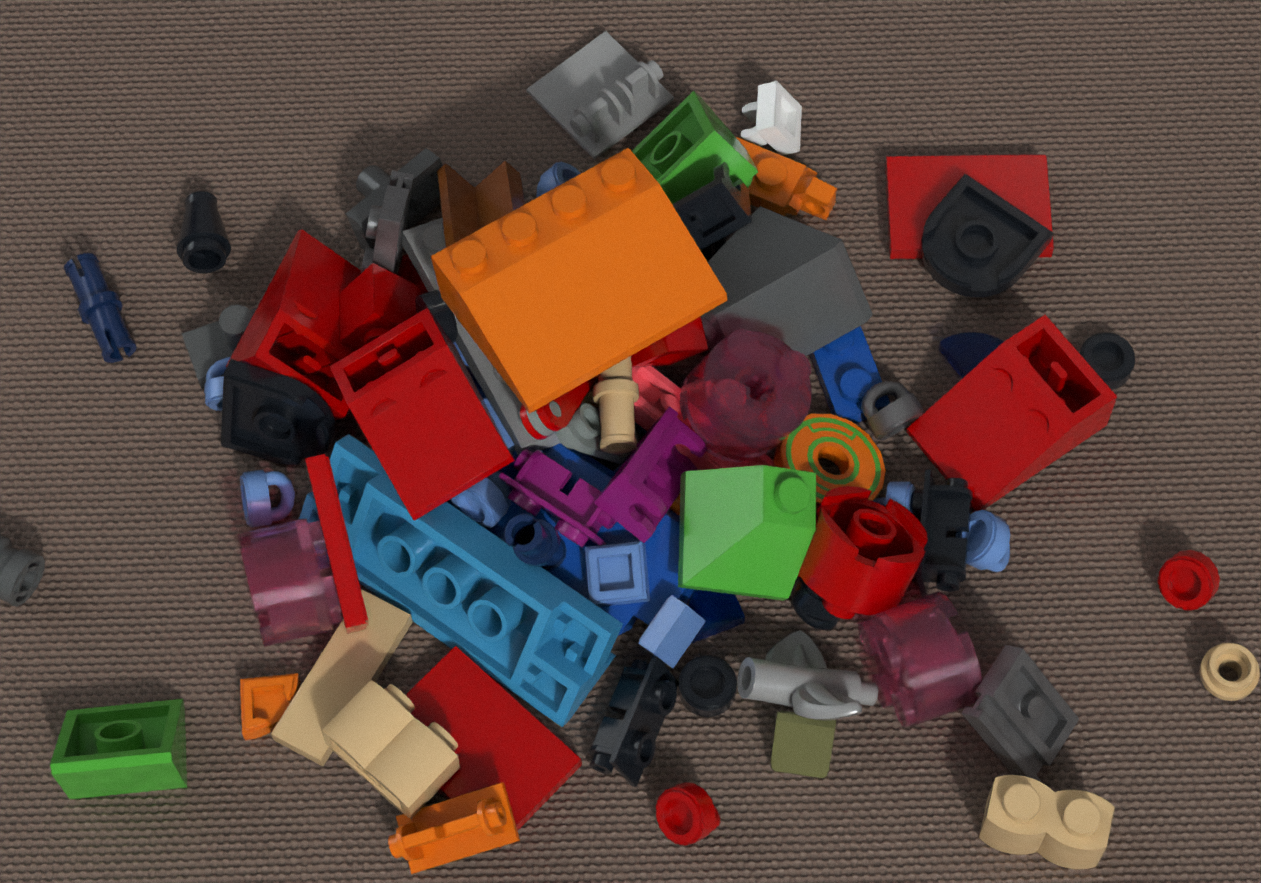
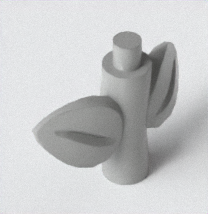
(799, 678)

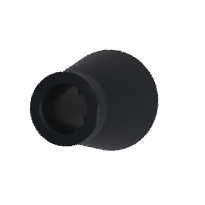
(202, 237)

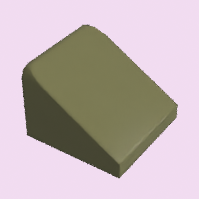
(802, 745)

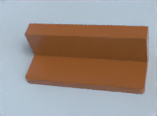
(471, 207)

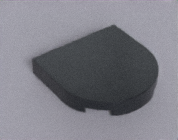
(979, 241)
(273, 416)

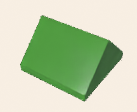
(121, 749)

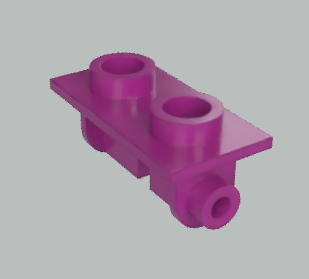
(540, 486)

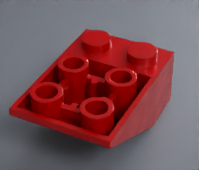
(299, 320)
(421, 413)
(1014, 413)

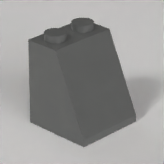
(786, 285)

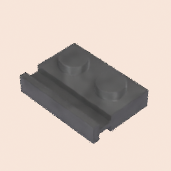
(387, 224)
(1020, 714)

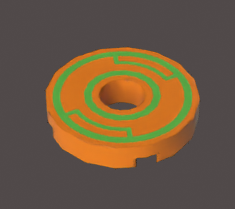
(840, 442)

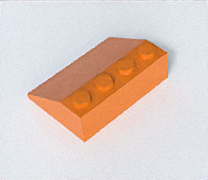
(577, 279)

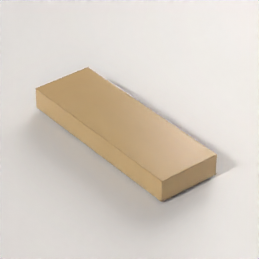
(338, 676)

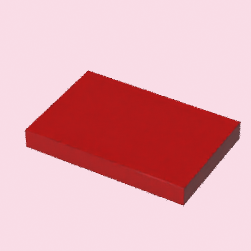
(921, 183)
(494, 736)

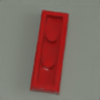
(337, 543)

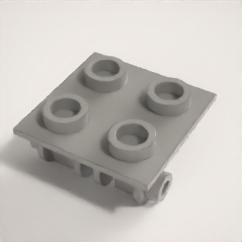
(601, 94)

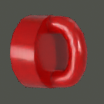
(1188, 580)
(686, 813)

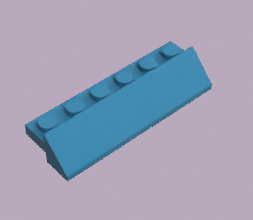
(471, 589)

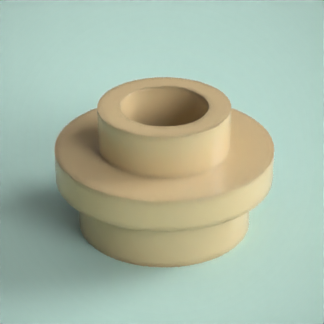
(1240, 660)

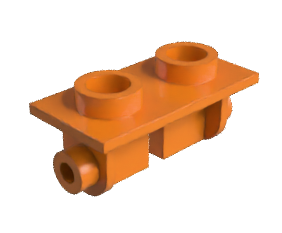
(455, 829)

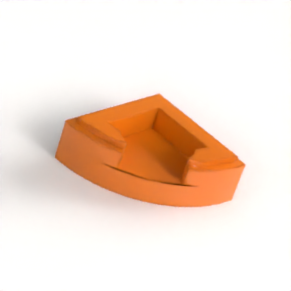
(265, 702)

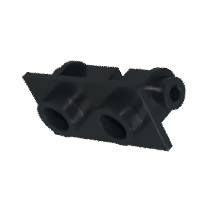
(939, 511)
(645, 696)

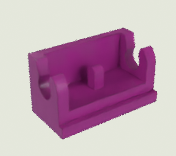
(651, 476)

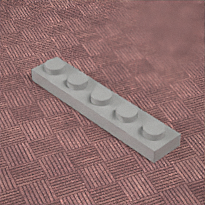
(420, 245)

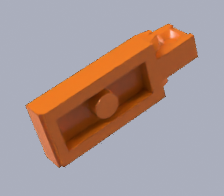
(787, 185)

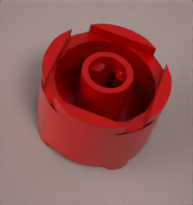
(862, 553)

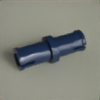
(100, 307)
(535, 542)

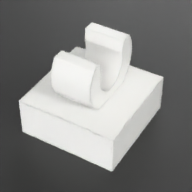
(776, 119)

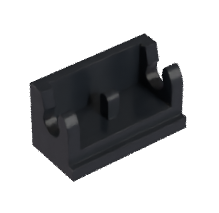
(715, 208)

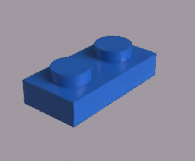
(846, 373)

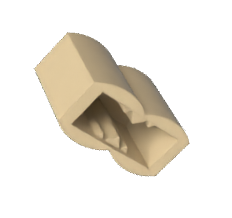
(392, 747)
(1061, 825)

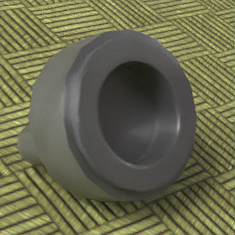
(894, 416)

